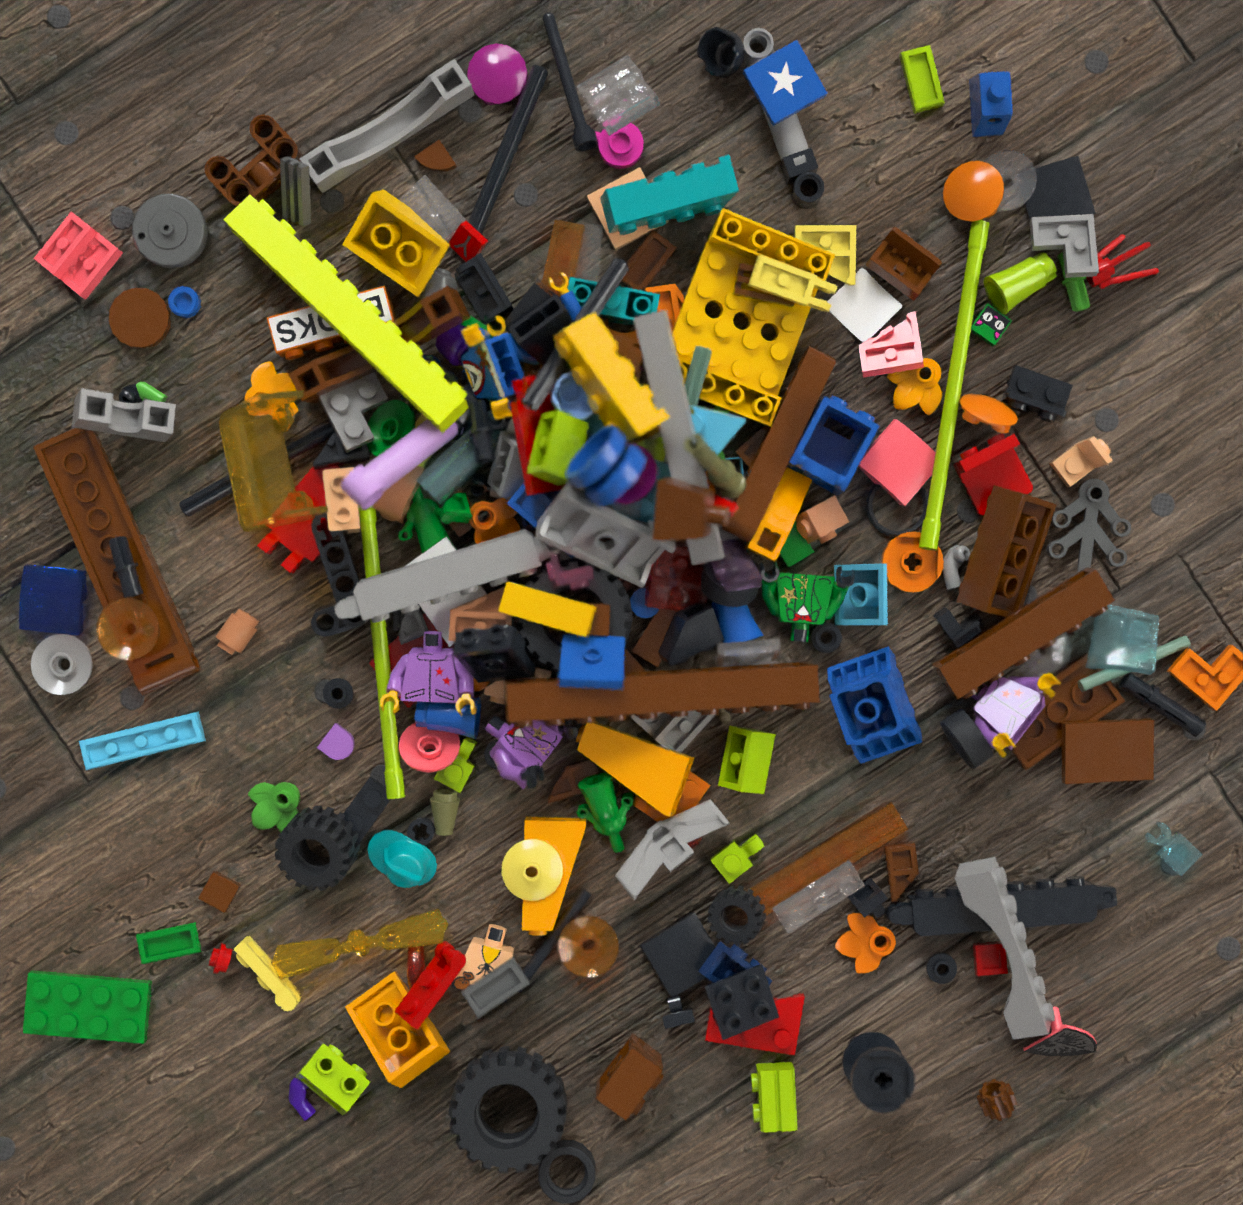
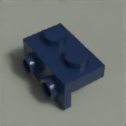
(727, 962)

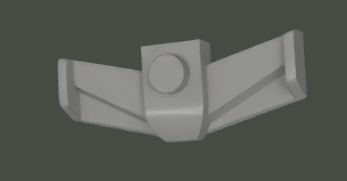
(668, 844)

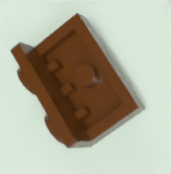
(904, 263)

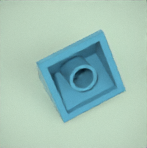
(867, 596)

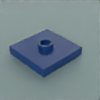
(592, 661)

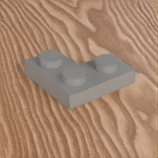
(1072, 234)
(345, 410)

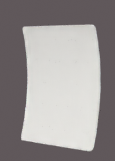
(863, 306)

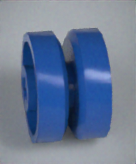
(605, 466)

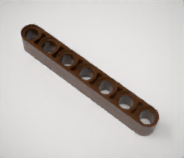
(780, 442)

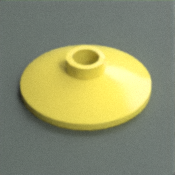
(537, 854)

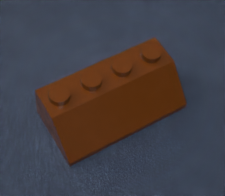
(1005, 552)

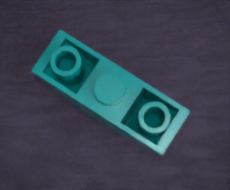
(623, 304)

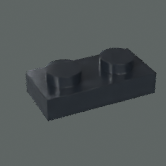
(367, 807)

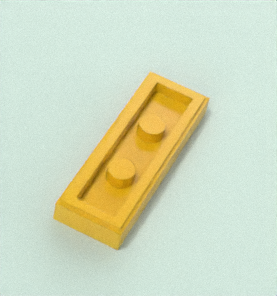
(547, 609)

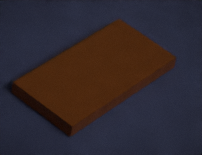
(1066, 706)

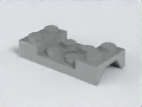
(577, 524)

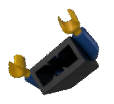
(535, 332)

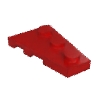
(774, 1036)

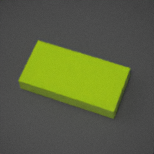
(922, 79)

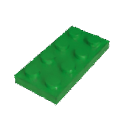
(87, 1006)

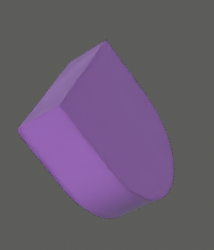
(337, 743)

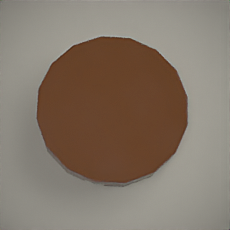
(139, 318)

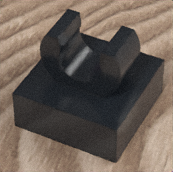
(869, 899)
(678, 1015)

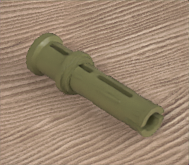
(720, 472)

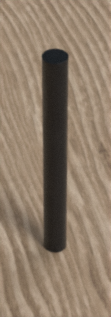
(553, 937)

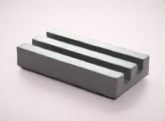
(295, 190)

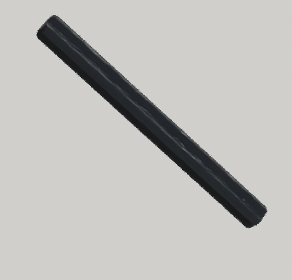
(508, 148)
(556, 363)
(223, 486)

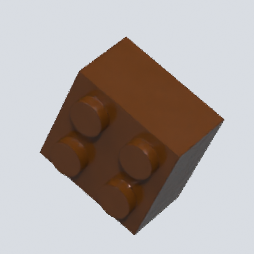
(629, 1077)

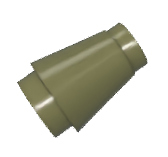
(444, 810)

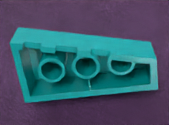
(669, 197)

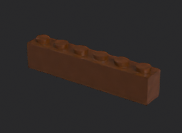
(1023, 633)

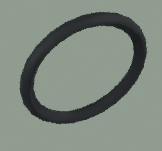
(879, 527)

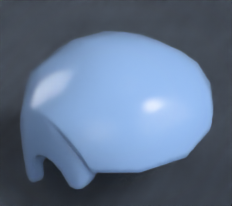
(570, 397)

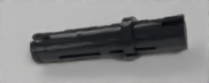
(1152, 697)

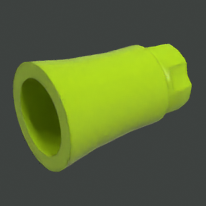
(1019, 281)

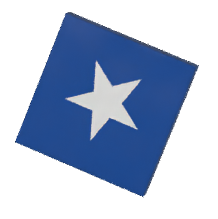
(785, 83)

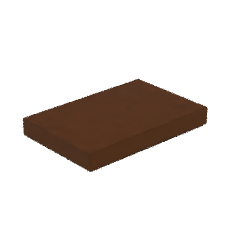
(1107, 751)

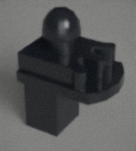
(958, 632)

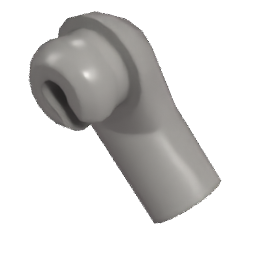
(952, 562)

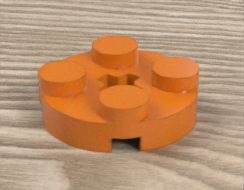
(899, 574)

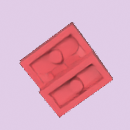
(78, 255)
(899, 462)

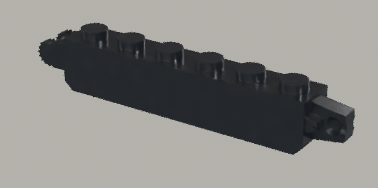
(1036, 905)

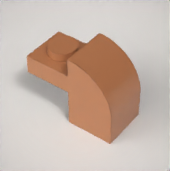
(397, 498)

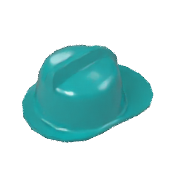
(401, 859)

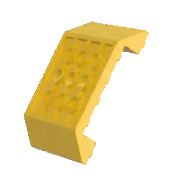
(743, 366)

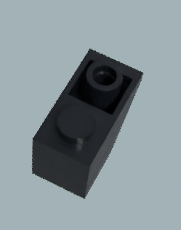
(690, 632)

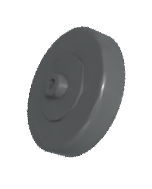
(169, 231)

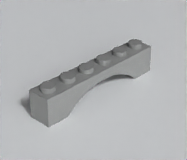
(425, 104)
(985, 893)

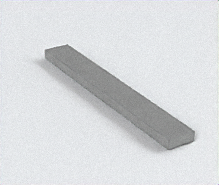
(670, 393)

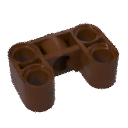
(263, 172)

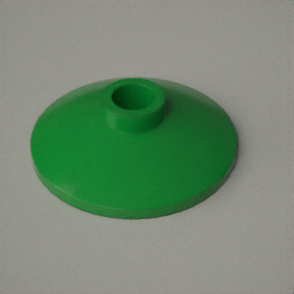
(389, 425)

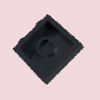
(493, 653)

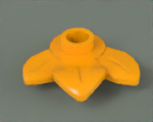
(266, 380)
(914, 389)

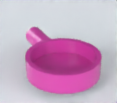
(622, 147)

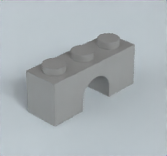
(142, 420)

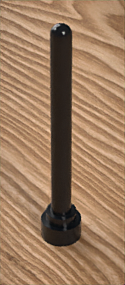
(584, 137)

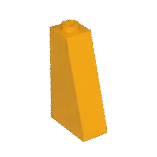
(640, 765)
(565, 836)

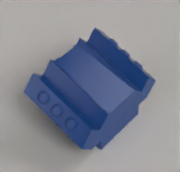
(873, 705)

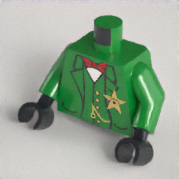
(803, 598)

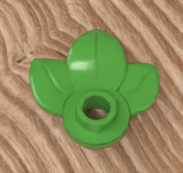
(271, 808)

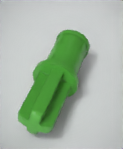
(1076, 290)

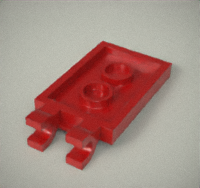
(526, 427)
(299, 536)

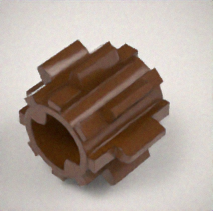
(997, 1100)

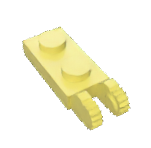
(789, 283)
(252, 956)

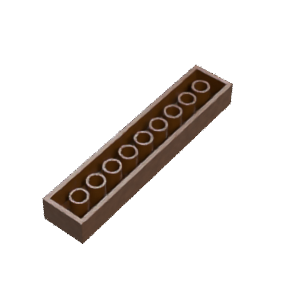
(665, 691)

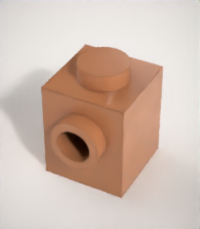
(821, 521)

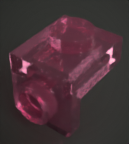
(576, 578)

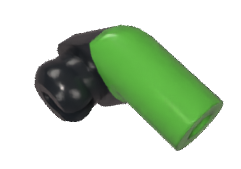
(139, 391)

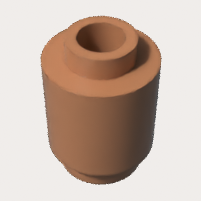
(237, 632)

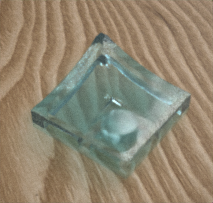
(1124, 641)

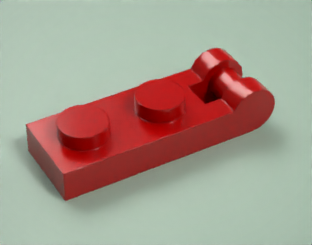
(431, 984)

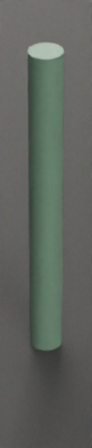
(1109, 674)

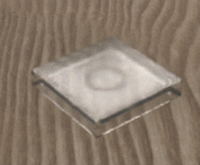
(747, 652)

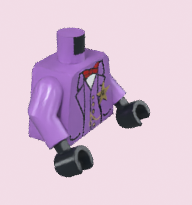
(525, 749)

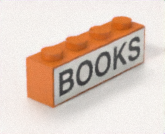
(306, 330)

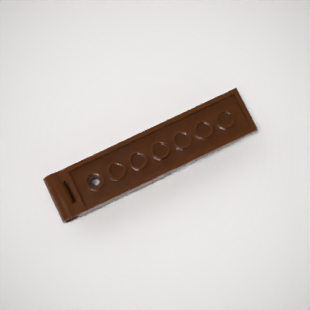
(97, 513)

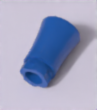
(736, 623)
(445, 717)

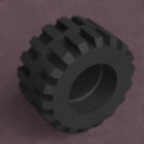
(305, 865)

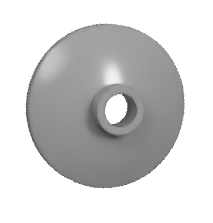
(47, 664)

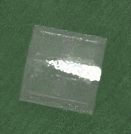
(618, 95)
(433, 207)

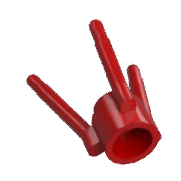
(1106, 266)

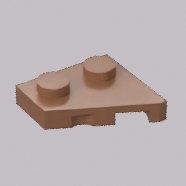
(478, 613)

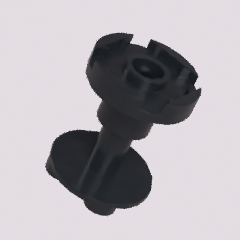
(878, 1072)

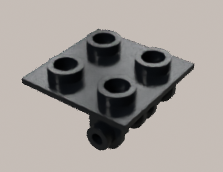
(741, 1001)

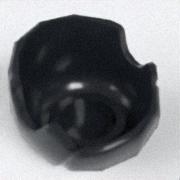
(721, 52)

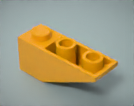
(780, 515)

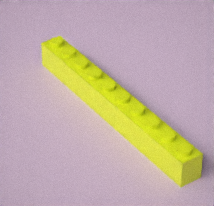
(347, 314)

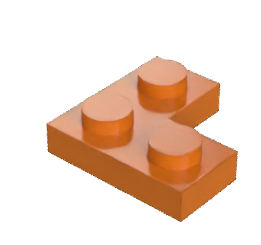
(1209, 683)

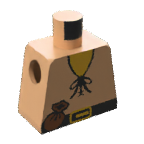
(483, 957)

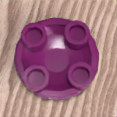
(497, 74)

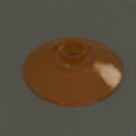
(113, 633)
(588, 961)

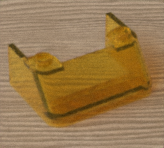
(260, 462)

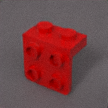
(990, 467)

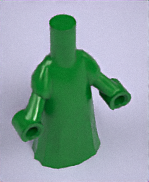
(424, 515)
(602, 803)

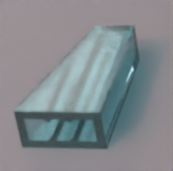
(454, 467)

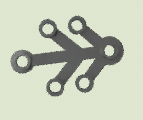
(1089, 529)

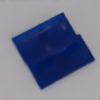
(52, 599)

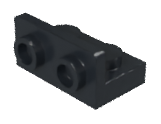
(1037, 394)

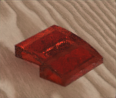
(674, 581)

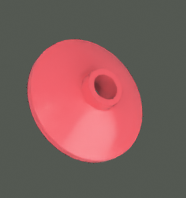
(417, 740)

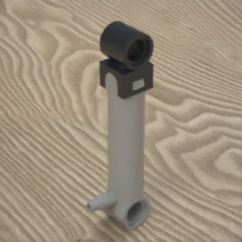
(797, 159)

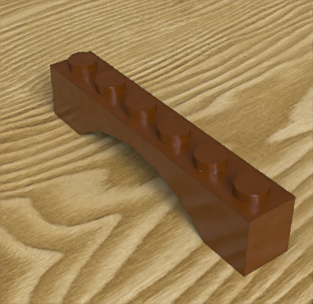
(420, 324)

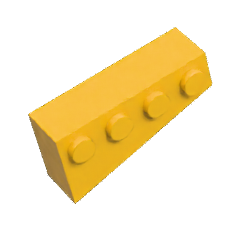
(607, 378)

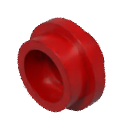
(220, 959)

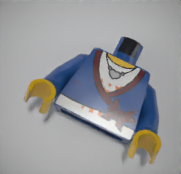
(491, 368)

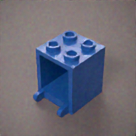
(827, 455)

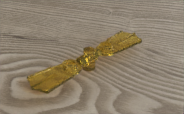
(307, 955)

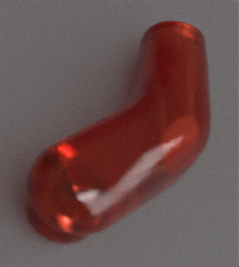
(415, 964)

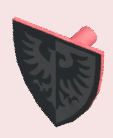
(1063, 1040)

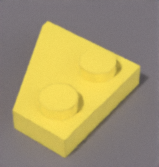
(837, 240)

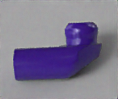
(298, 1099)

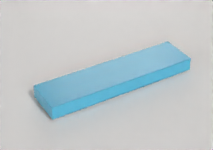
(142, 740)

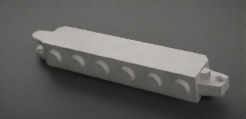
(446, 574)

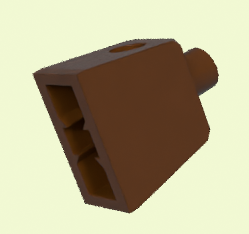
(685, 511)

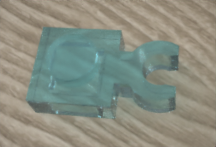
(1175, 850)

